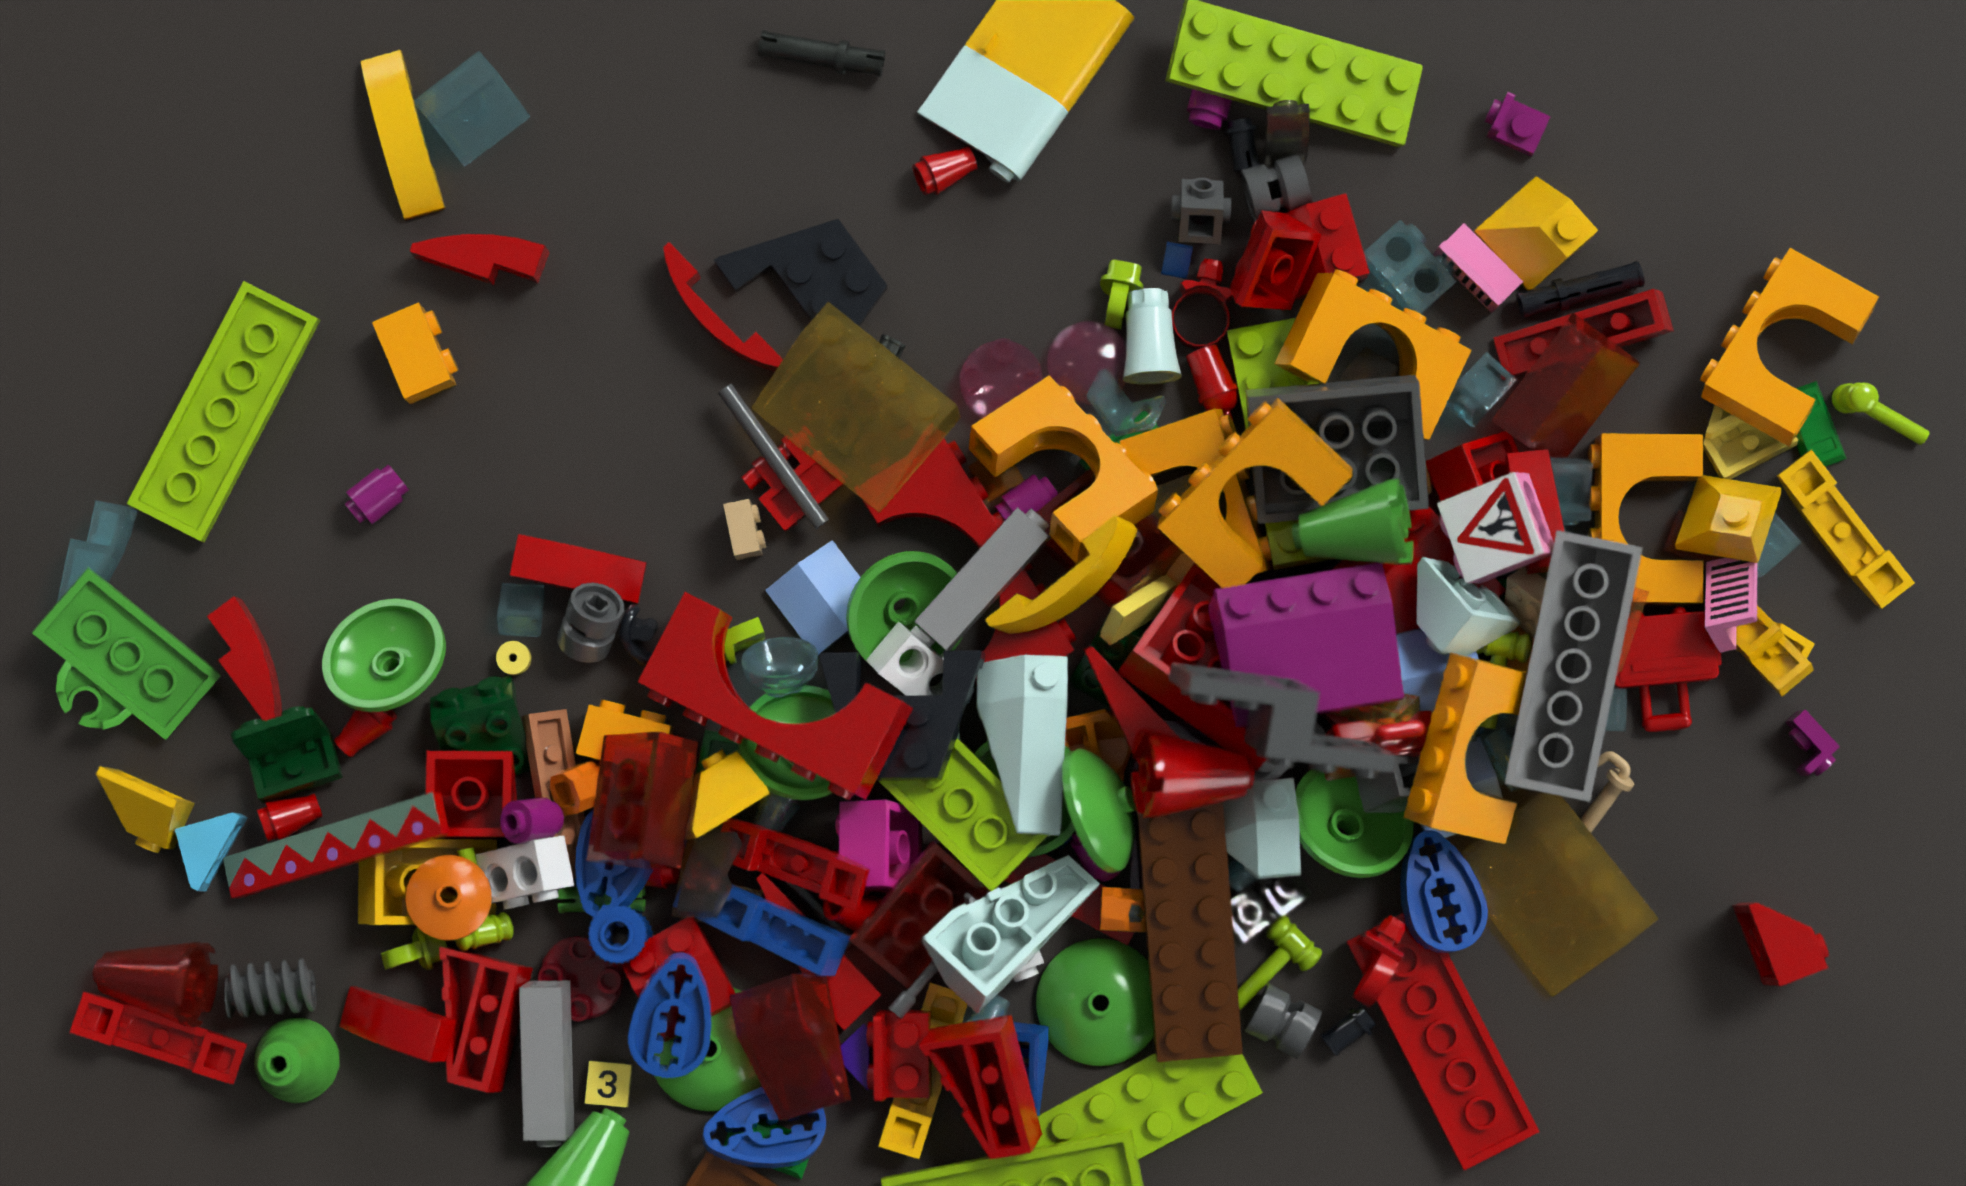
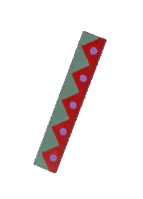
(336, 845)

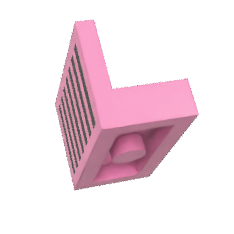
(1478, 268)
(1729, 599)

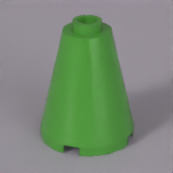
(1359, 527)
(309, 1055)
(588, 1155)

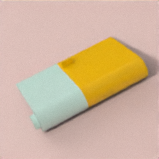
(1023, 76)

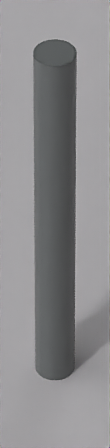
(773, 456)

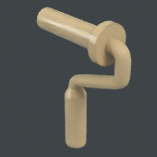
(1618, 782)

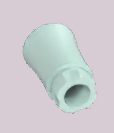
(1150, 339)

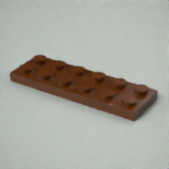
(1189, 934)

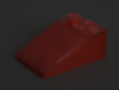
(792, 1043)

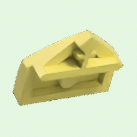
(1737, 446)

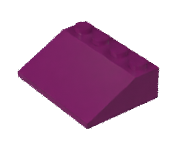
(1314, 628)

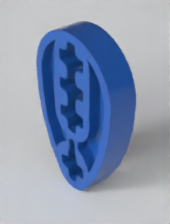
(593, 878)
(1464, 894)
(648, 1021)
(750, 1147)

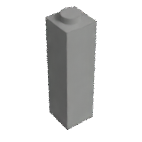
(984, 578)
(546, 1062)

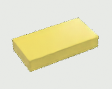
(1137, 609)

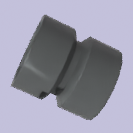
(1289, 181)
(590, 622)
(1282, 1021)

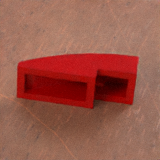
(484, 255)
(572, 566)
(249, 659)
(397, 1024)

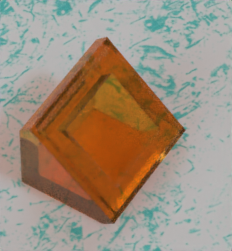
(997, 485)

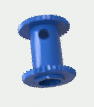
(603, 929)

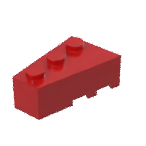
(486, 1007)
(989, 1081)

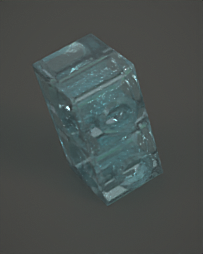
(1399, 276)

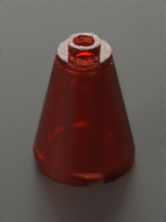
(162, 979)

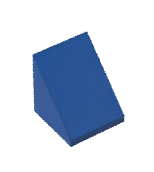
(1177, 260)

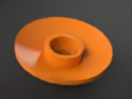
(444, 919)

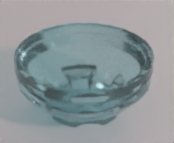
(780, 665)

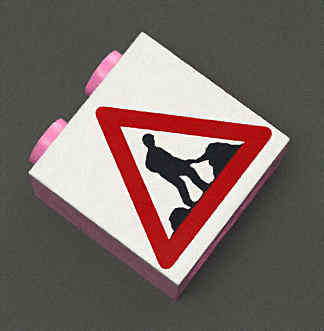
(1496, 528)

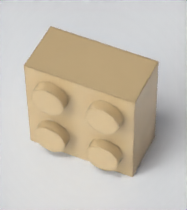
(743, 531)
(1525, 598)

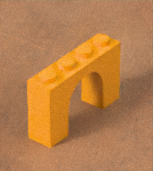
(1794, 291)
(1339, 308)
(1051, 419)
(1273, 440)
(1192, 444)
(1636, 458)
(1441, 789)

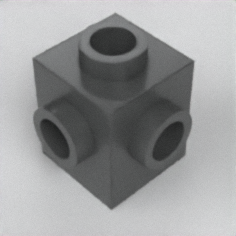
(1201, 210)

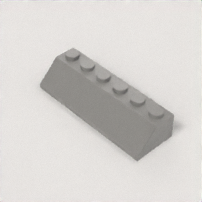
(1573, 665)

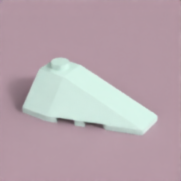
(1025, 723)
(993, 938)

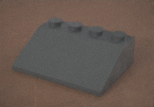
(1366, 422)

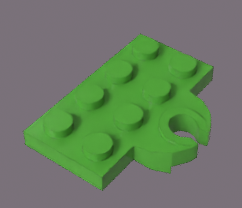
(121, 659)

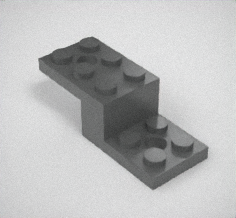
(1281, 720)

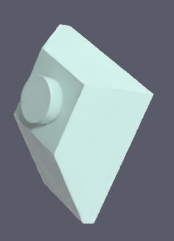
(1458, 613)
(1265, 829)

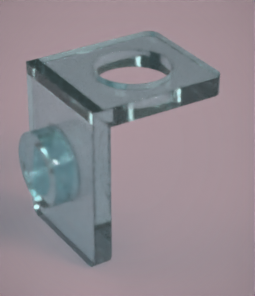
(1118, 410)

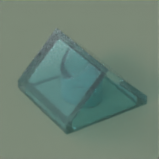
(471, 108)

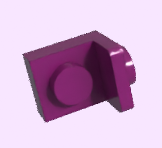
(1516, 124)
(1810, 735)

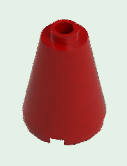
(1185, 775)

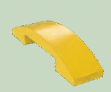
(401, 135)
(1842, 531)
(1106, 549)
(911, 1117)

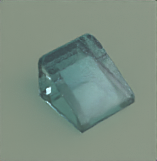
(520, 610)

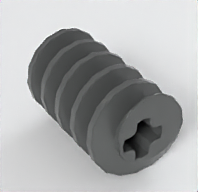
(270, 988)

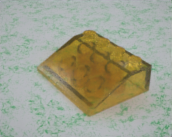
(855, 407)
(1556, 893)

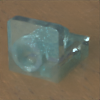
(1480, 389)

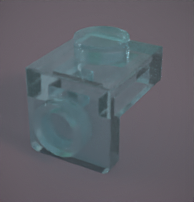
(1573, 488)

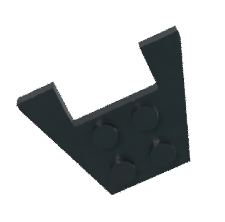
(815, 266)
(933, 723)

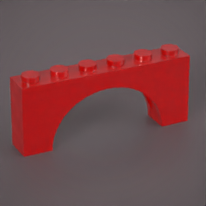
(946, 494)
(842, 748)

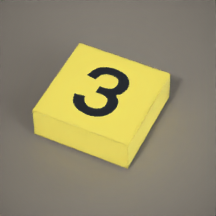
(608, 1083)

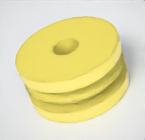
(504, 655)

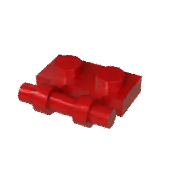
(778, 499)

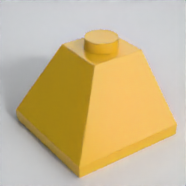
(1536, 231)
(1728, 518)
(721, 792)
(145, 809)

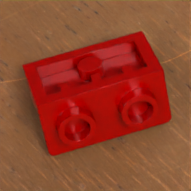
(898, 1062)

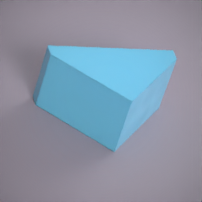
(205, 846)

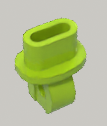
(1117, 283)
(742, 637)
(423, 949)

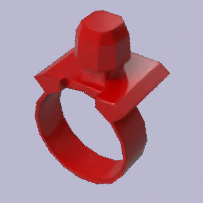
(1209, 275)
(1385, 962)

